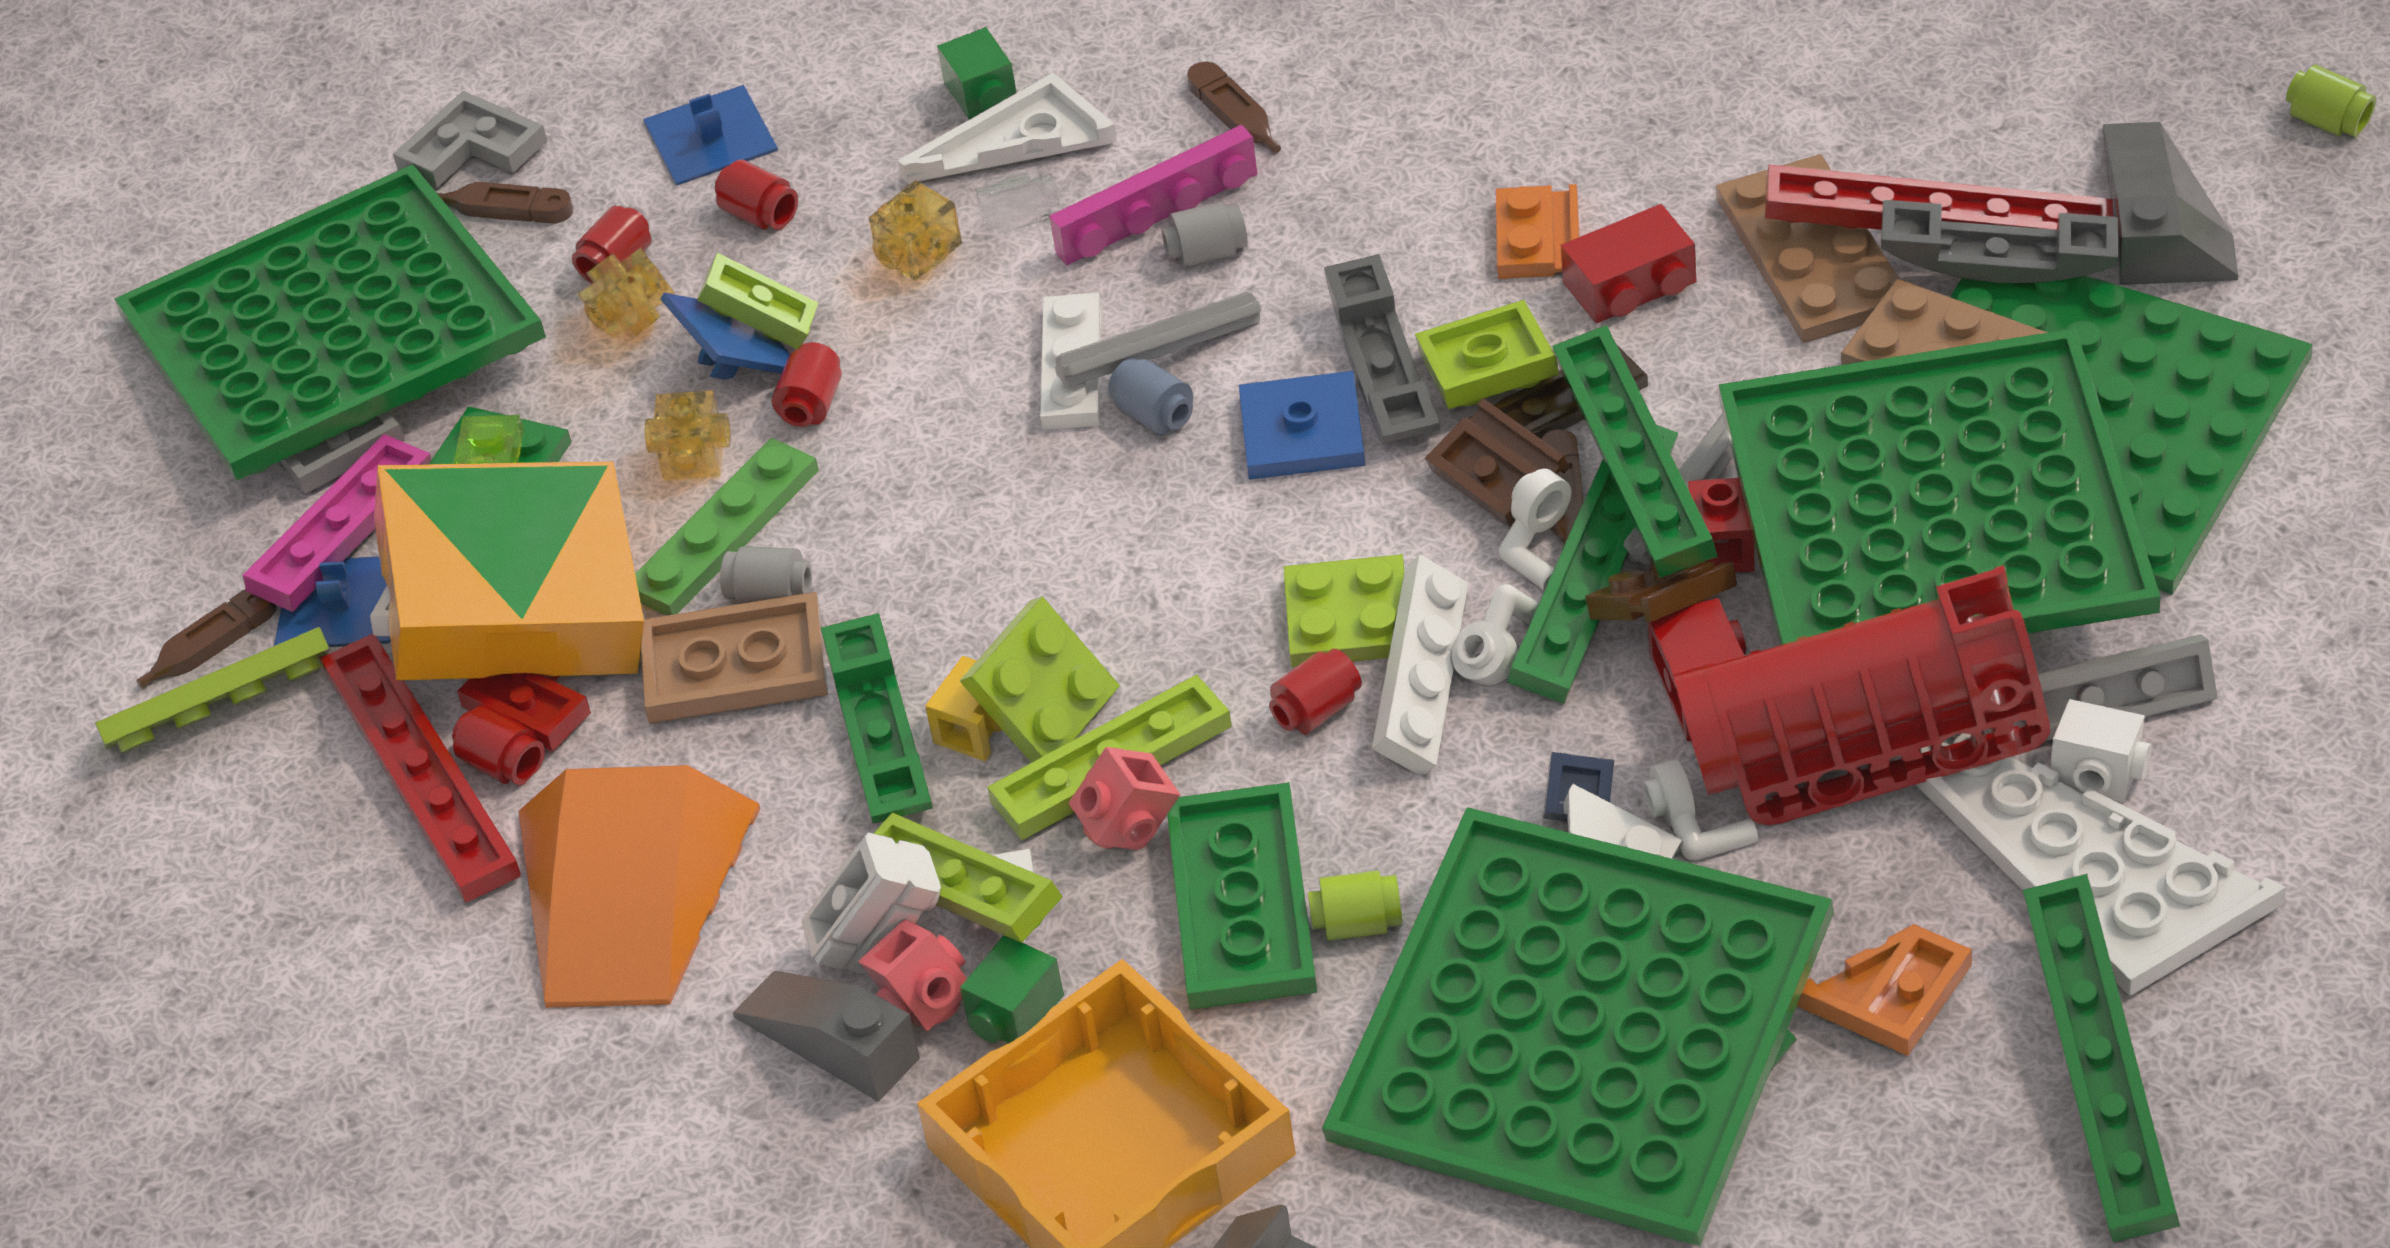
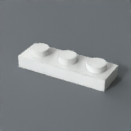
(1067, 325)

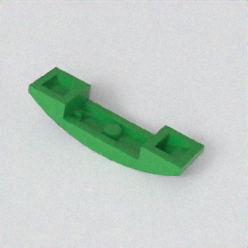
(876, 718)

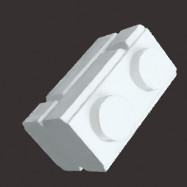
(869, 899)

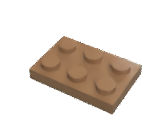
(1922, 321)
(733, 657)

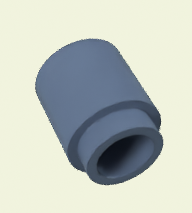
(1151, 395)

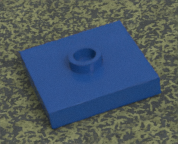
(1301, 425)

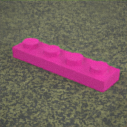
(1153, 195)
(327, 529)

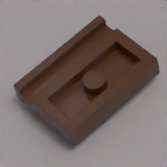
(1489, 457)
(1647, 595)

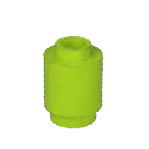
(2330, 101)
(1355, 905)

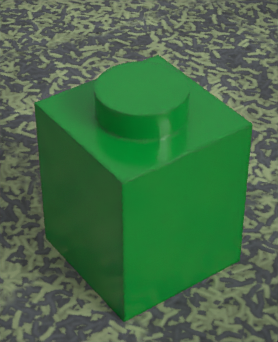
(976, 71)
(1010, 991)

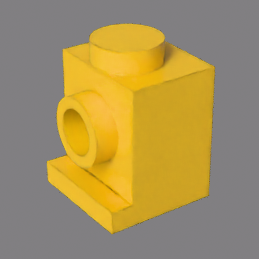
(958, 718)

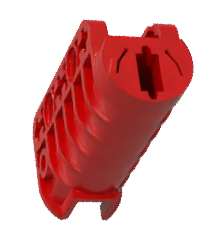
(1868, 698)

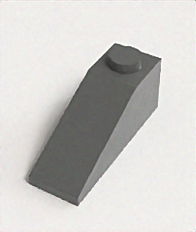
(835, 1028)

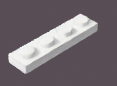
(1420, 666)

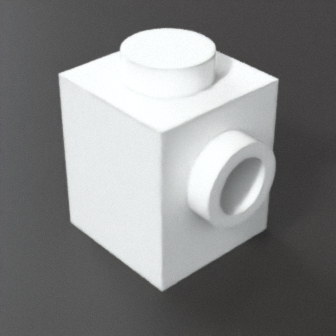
(2100, 749)

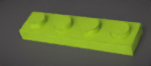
(190, 701)
(1160, 726)
(978, 883)

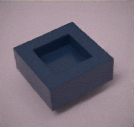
(1583, 771)

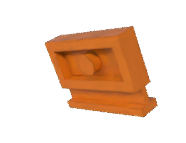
(1532, 228)

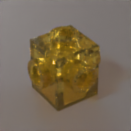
(915, 230)
(624, 294)
(688, 435)

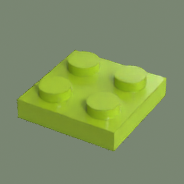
(1487, 354)
(1343, 606)
(1039, 681)

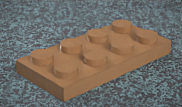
(1818, 272)

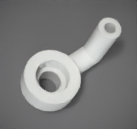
(1537, 506)
(1499, 646)
(1671, 796)

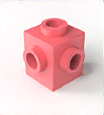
(1123, 799)
(917, 973)

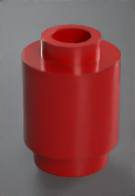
(755, 195)
(616, 232)
(807, 385)
(1314, 691)
(497, 745)

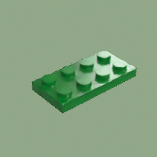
(1240, 896)

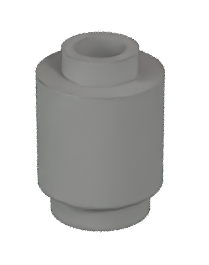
(1204, 233)
(764, 574)

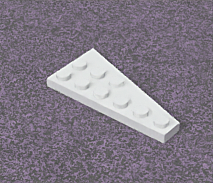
(2150, 891)

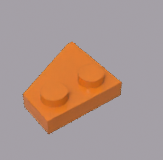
(1893, 988)

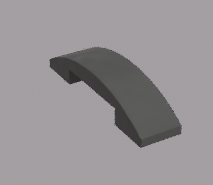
(1998, 252)
(1378, 350)

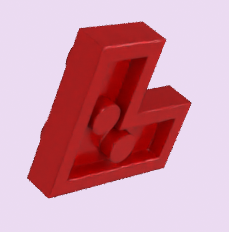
(530, 700)

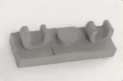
(2135, 680)

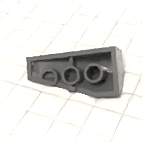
(2162, 211)

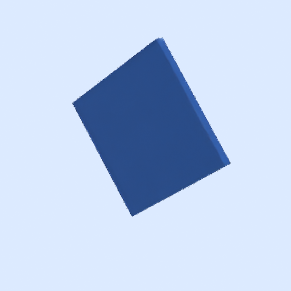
(710, 134)
(725, 339)
(338, 604)

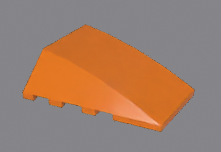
(626, 877)

